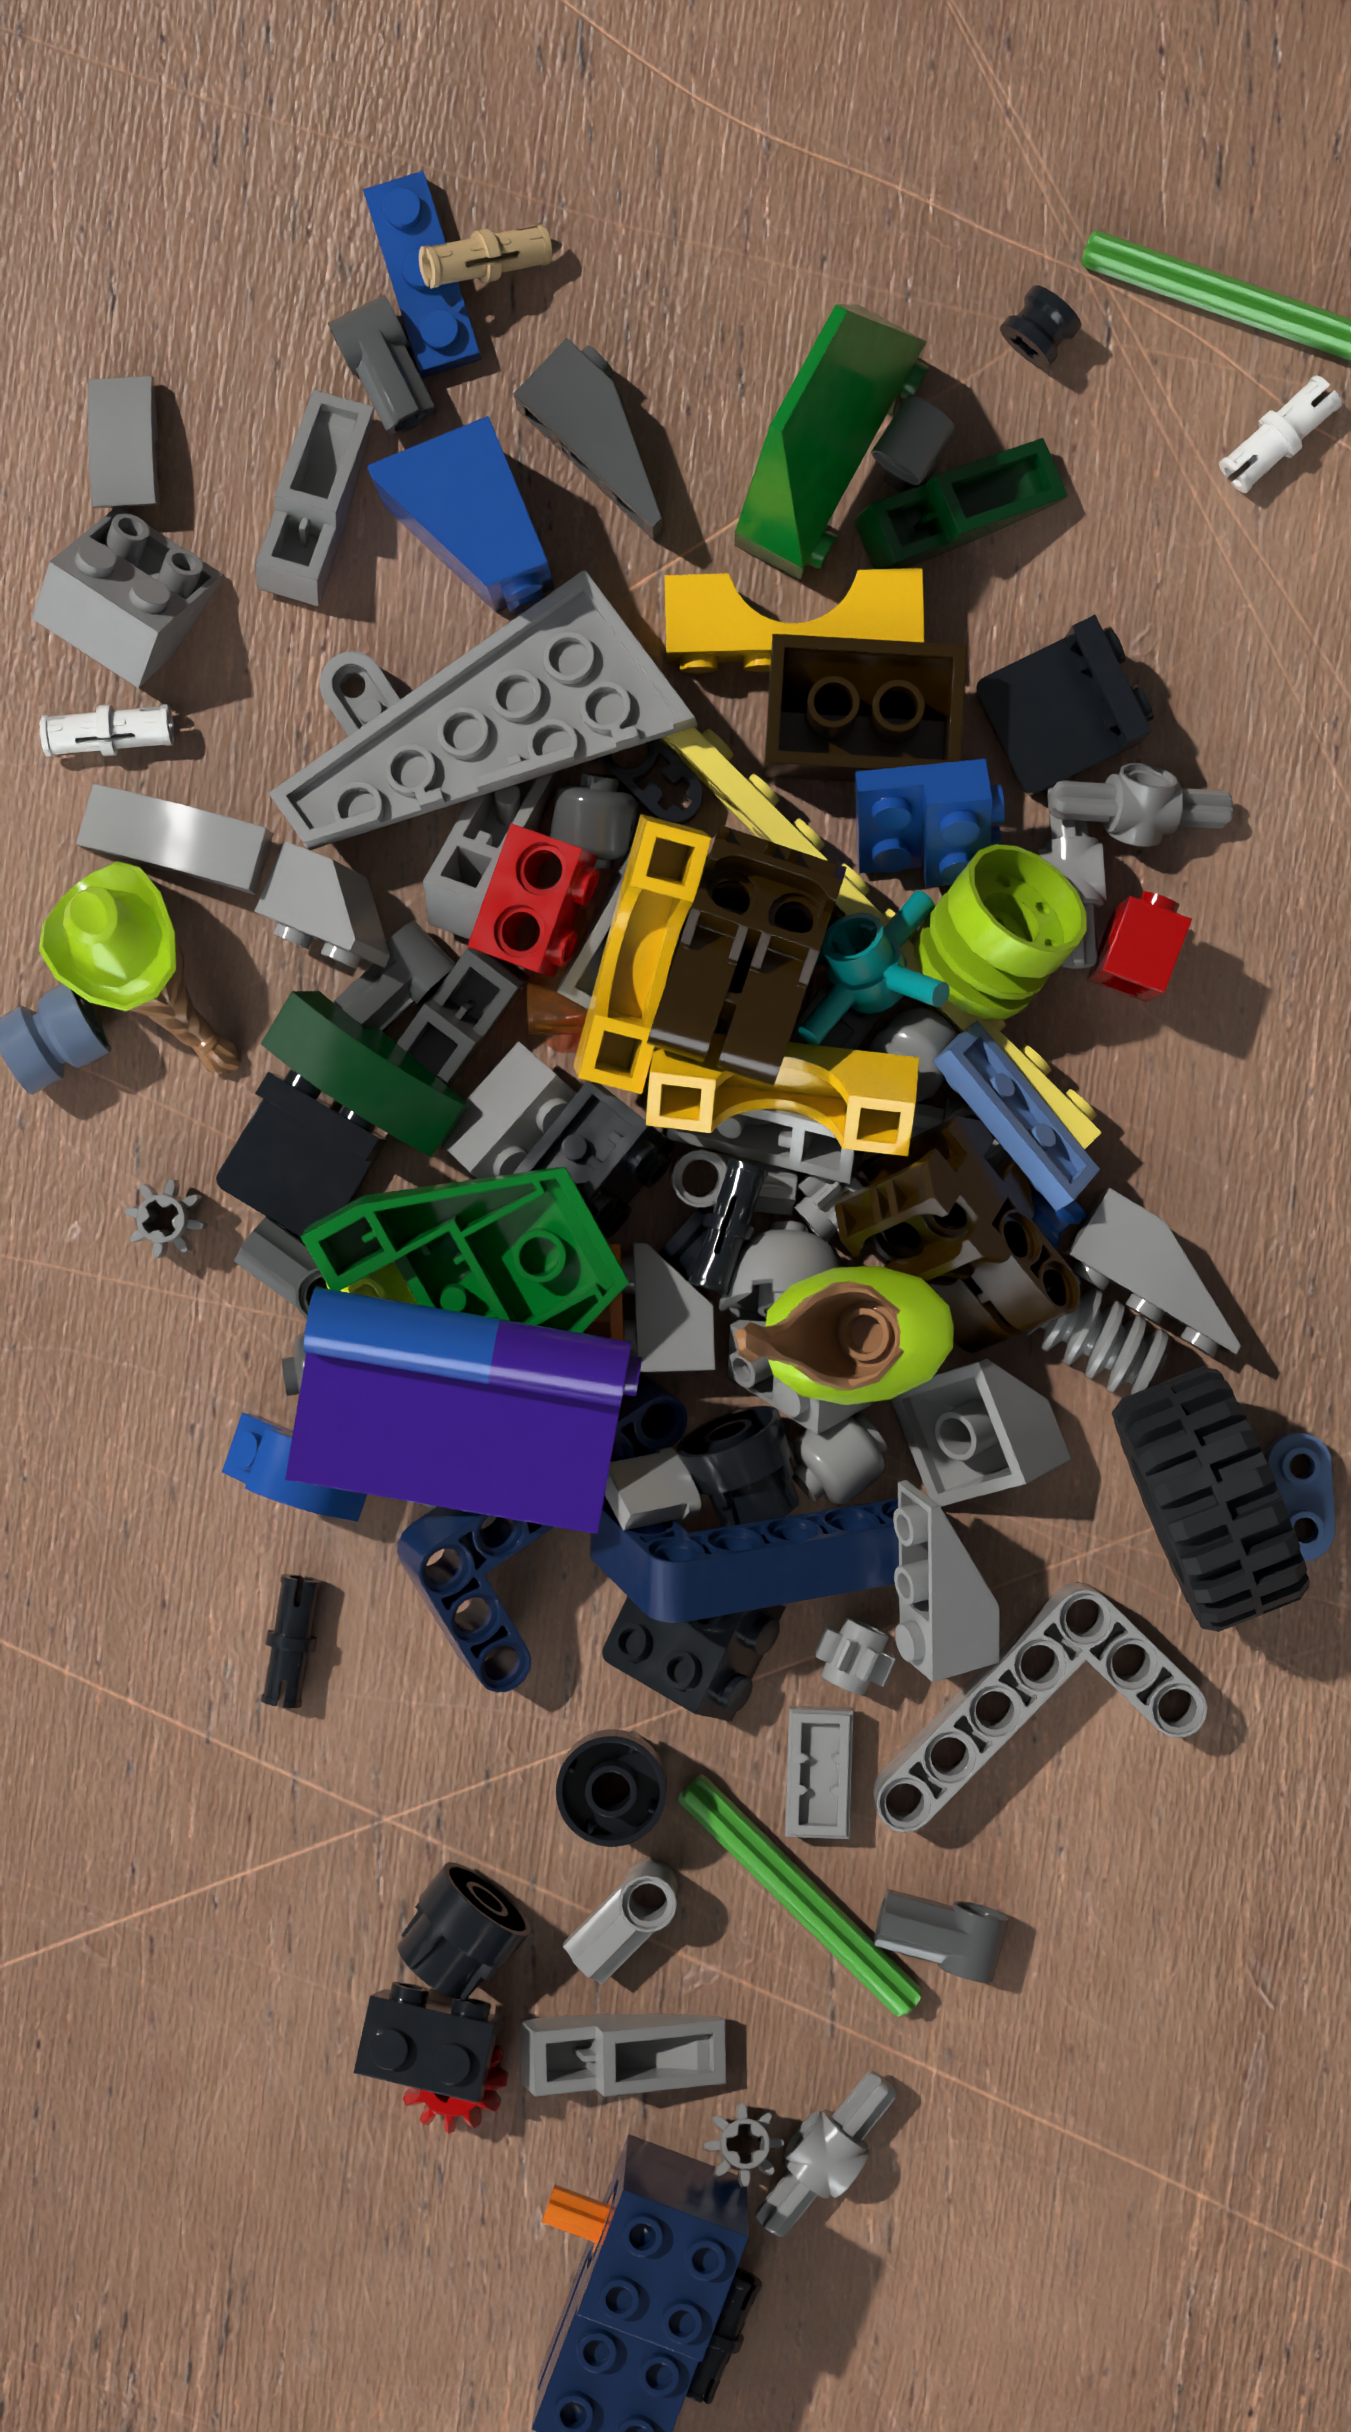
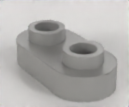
(358, 711)

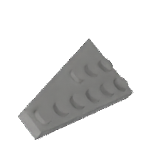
(518, 706)

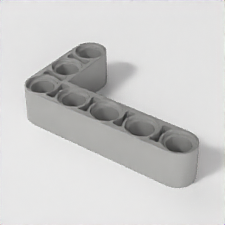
(1027, 1695)

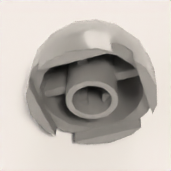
(771, 1265)

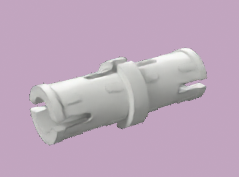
(1280, 434)
(107, 730)

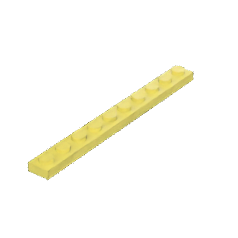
(754, 807)

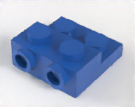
(926, 818)

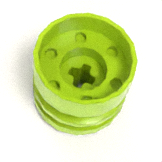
(1000, 931)

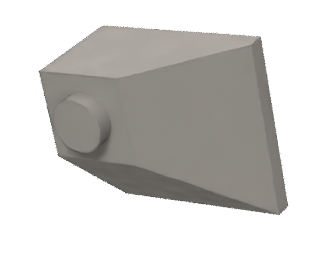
(978, 1432)

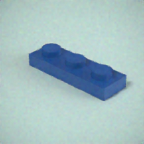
(434, 316)

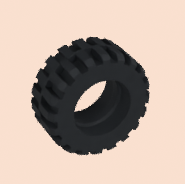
(1211, 1498)

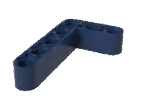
(476, 1551)
(748, 1565)

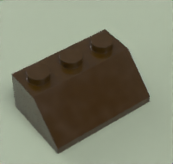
(861, 705)

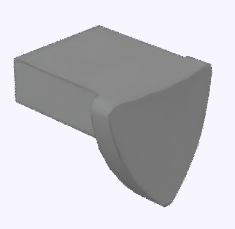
(652, 1490)

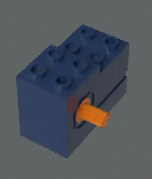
(642, 2292)

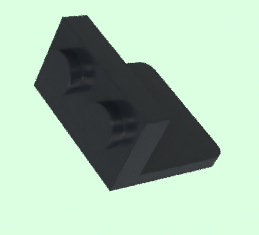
(1065, 707)
(298, 1154)
(698, 1662)

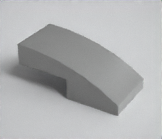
(122, 442)

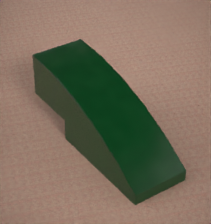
(960, 506)
(364, 1071)

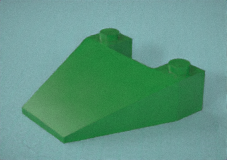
(822, 434)
(479, 1247)

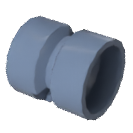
(57, 1033)

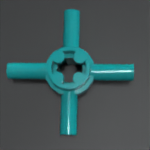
(870, 967)

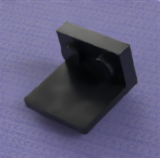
(604, 1151)

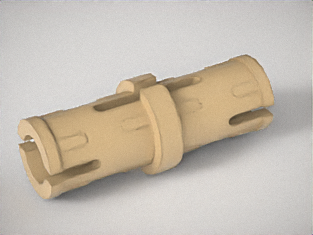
(485, 255)

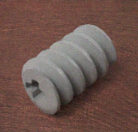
(1108, 1342)

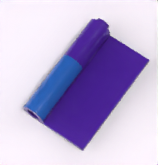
(458, 1409)

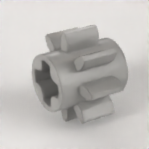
(818, 1205)
(148, 1214)
(855, 1656)
(731, 2159)

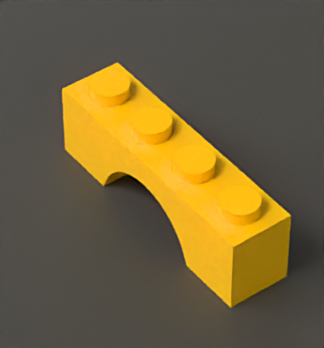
(715, 625)
(638, 952)
(853, 1093)

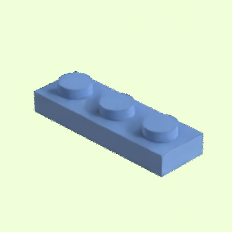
(1016, 1116)

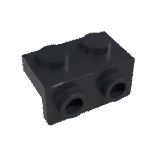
(428, 2042)

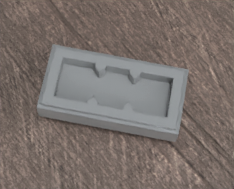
(819, 1772)

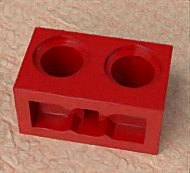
(517, 895)
(1140, 946)

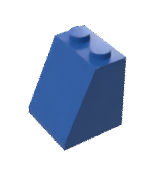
(468, 513)

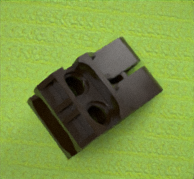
(770, 889)
(970, 1232)

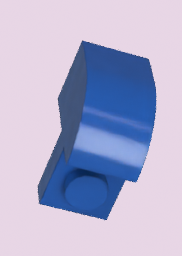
(260, 1461)

